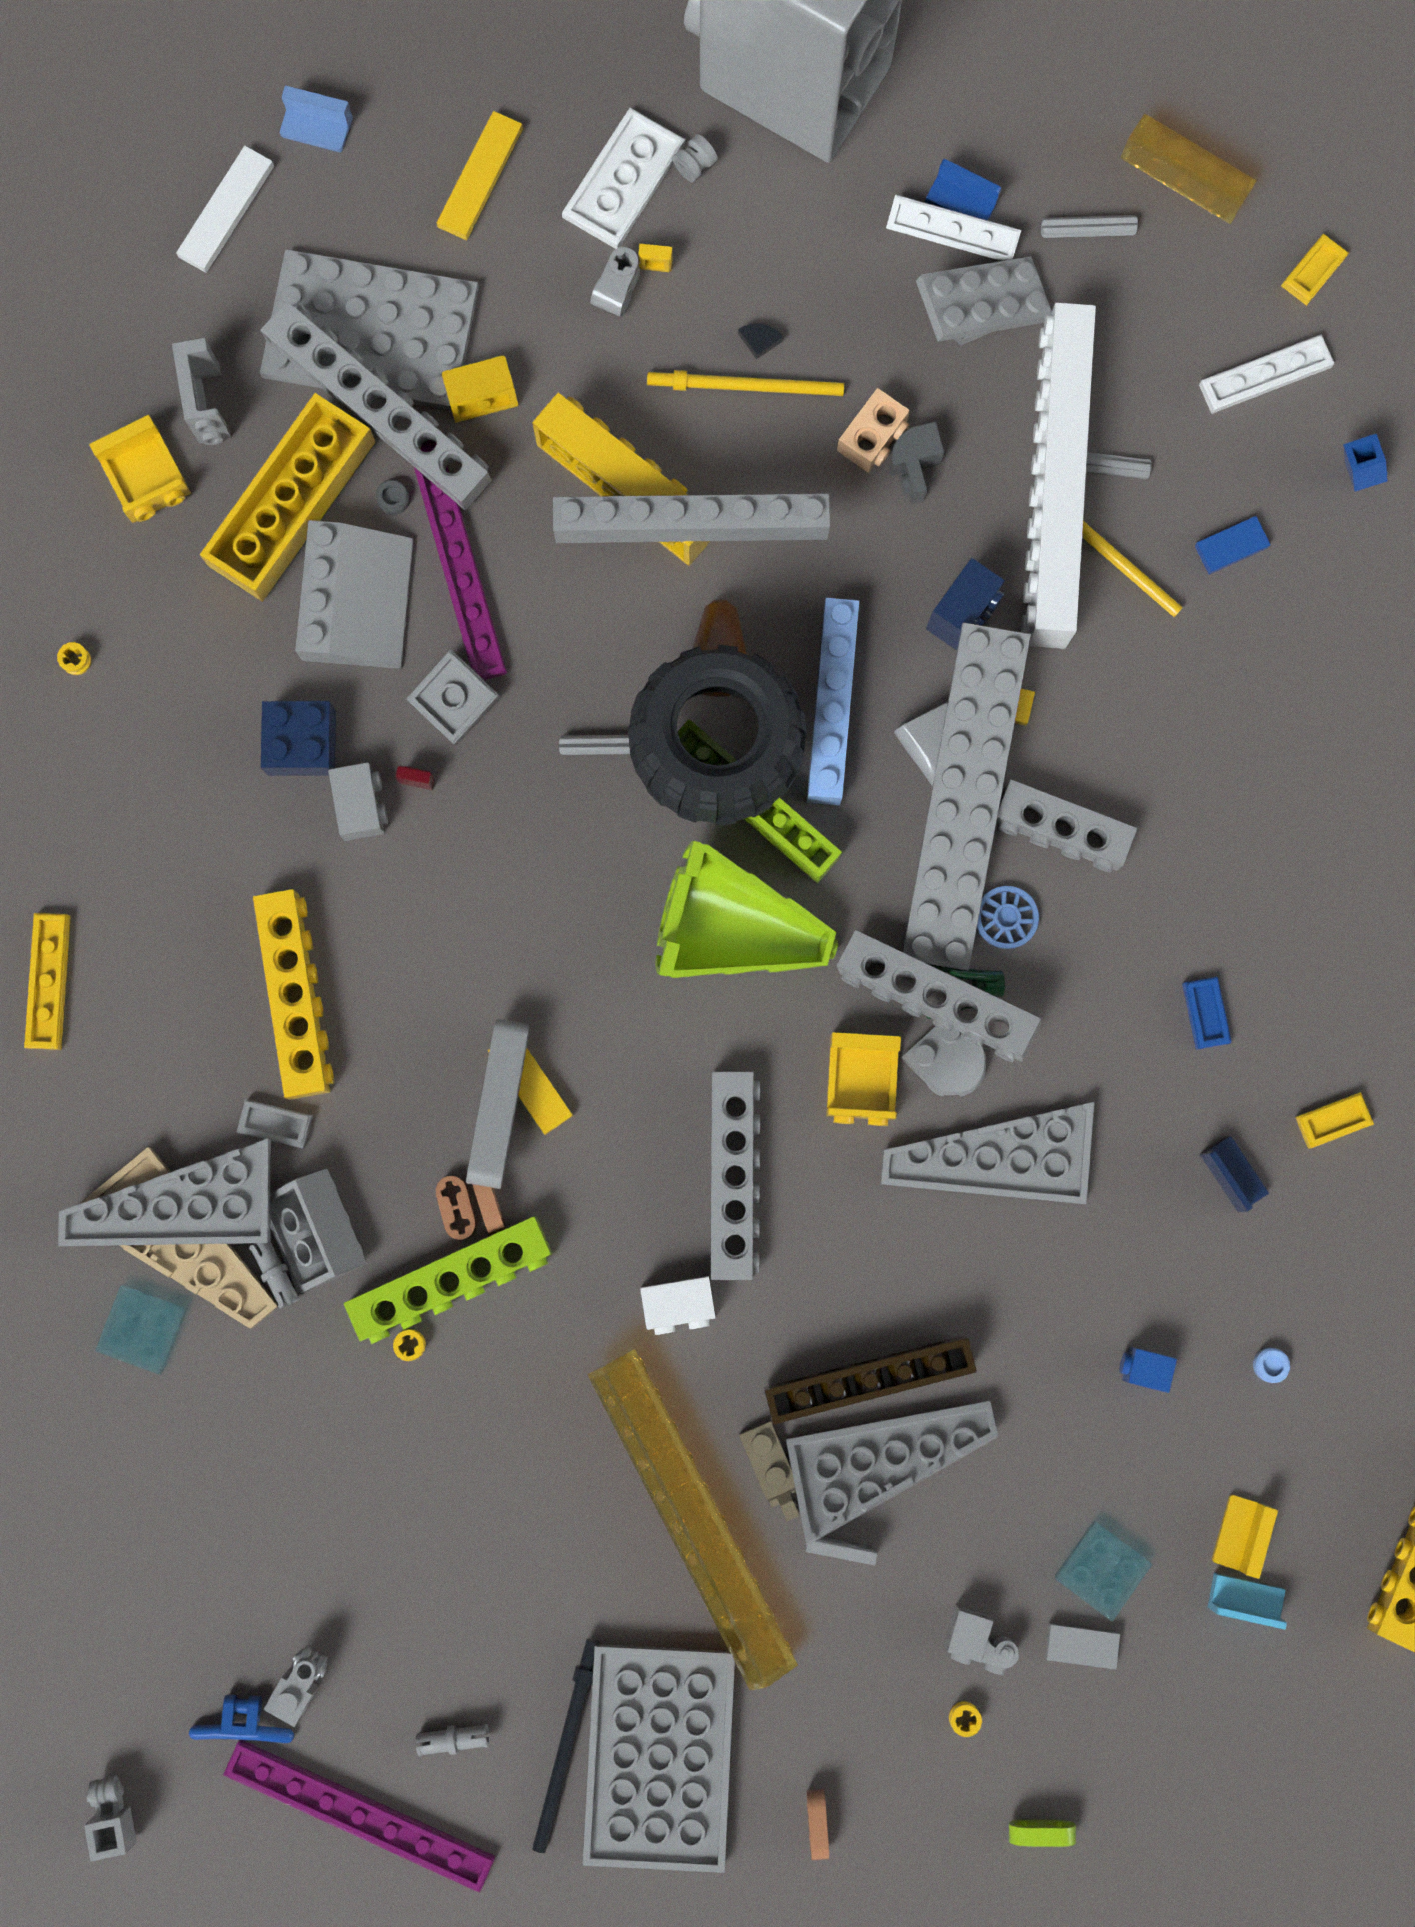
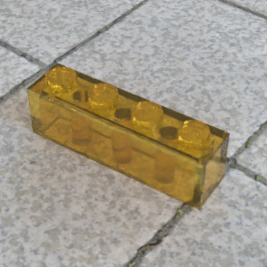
(1187, 168)

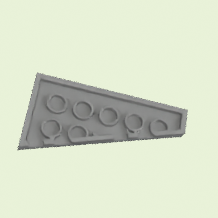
(1020, 1158)
(199, 1204)
(864, 1465)

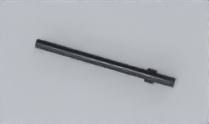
(583, 1679)

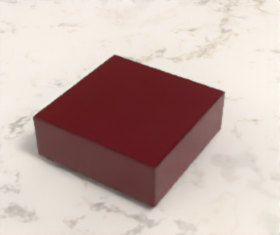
(415, 777)

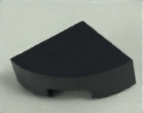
(760, 338)

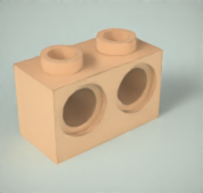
(868, 428)

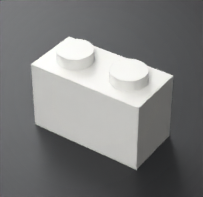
(678, 1304)

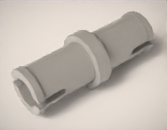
(274, 1274)
(452, 1739)

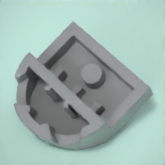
(947, 1062)

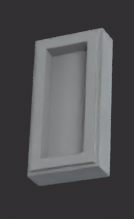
(274, 1123)
(843, 1550)
(1082, 1646)

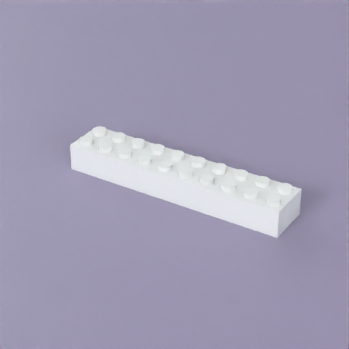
(1060, 475)

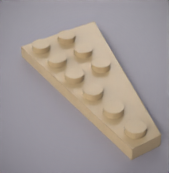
(204, 1269)

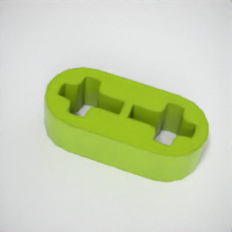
(1042, 1833)

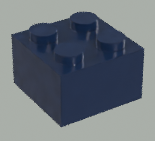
(968, 600)
(298, 738)

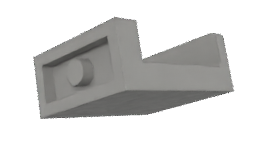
(193, 363)

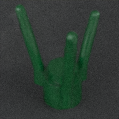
(985, 980)

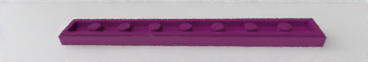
(462, 577)
(359, 1815)

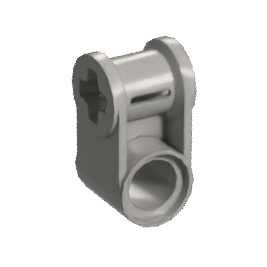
(616, 286)

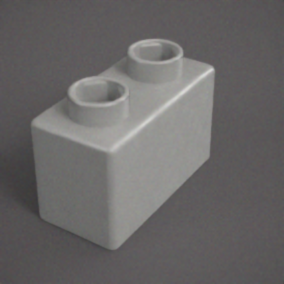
(796, 62)

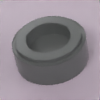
(392, 497)

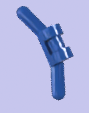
(241, 1731)

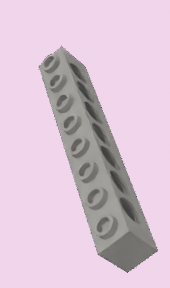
(292, 322)

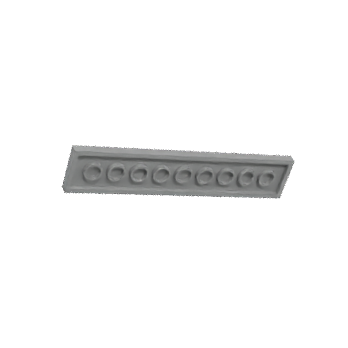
(965, 795)

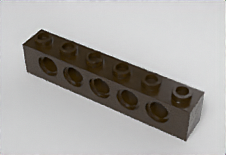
(869, 1379)

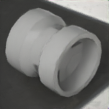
(694, 158)

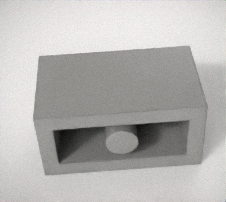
(357, 801)

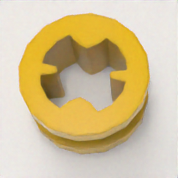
(62, 658)
(419, 1349)
(957, 1711)

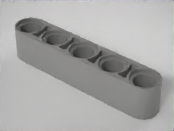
(498, 1104)

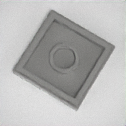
(453, 697)

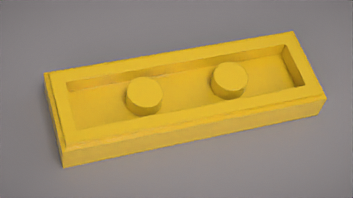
(541, 1097)

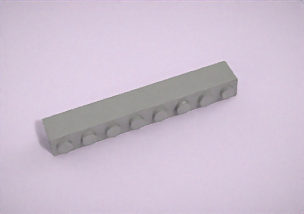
(691, 518)

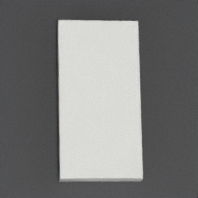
(623, 178)

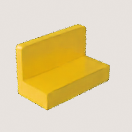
(479, 388)
(1244, 1535)

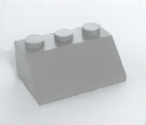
(313, 1231)

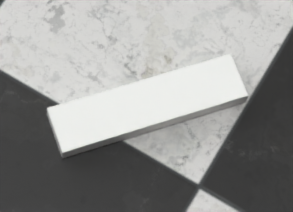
(225, 209)
(953, 228)
(1266, 374)

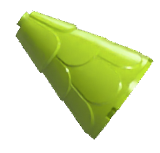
(734, 923)

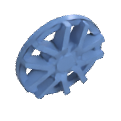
(1008, 917)

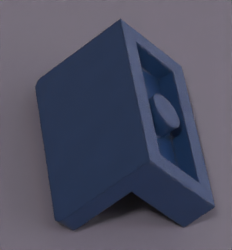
(1234, 1174)

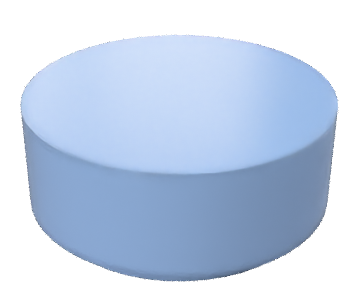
(1271, 1365)

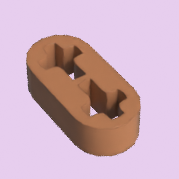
(447, 1208)
(490, 1209)
(817, 1824)

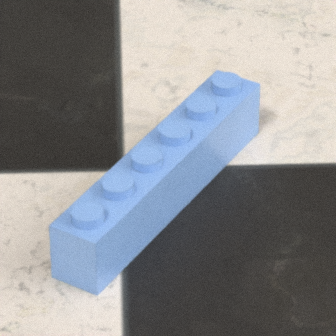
(832, 701)

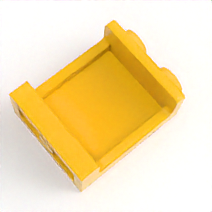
(141, 469)
(862, 1078)

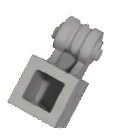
(969, 1641)
(297, 1687)
(112, 1827)

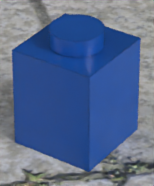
(1365, 462)
(1147, 1369)

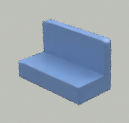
(315, 119)

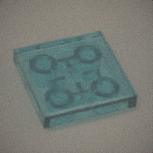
(141, 1329)
(1103, 1571)

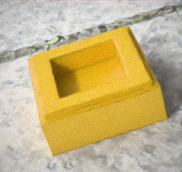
(655, 257)

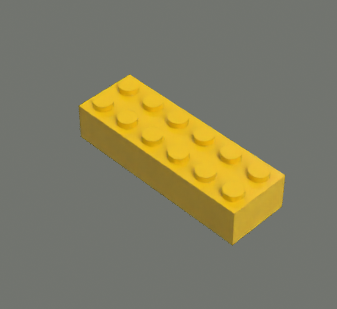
(604, 461)
(289, 489)

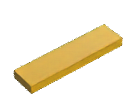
(479, 175)
(47, 981)

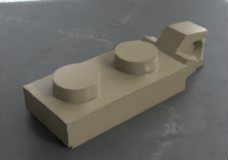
(771, 1467)

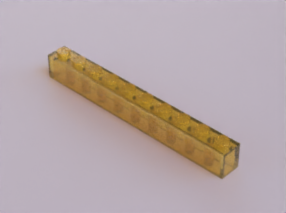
(693, 1520)

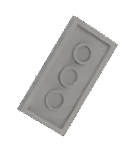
(983, 298)

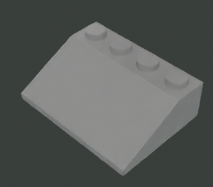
(354, 596)

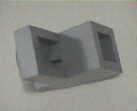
(913, 451)

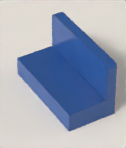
(963, 191)

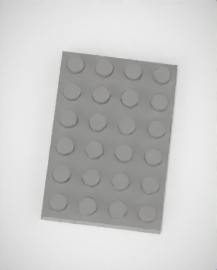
(392, 317)
(659, 1758)

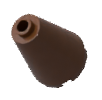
(719, 626)

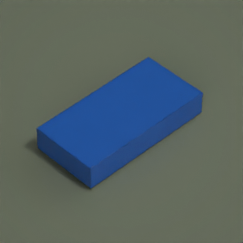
(1232, 545)
(1206, 1013)

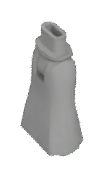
(922, 739)

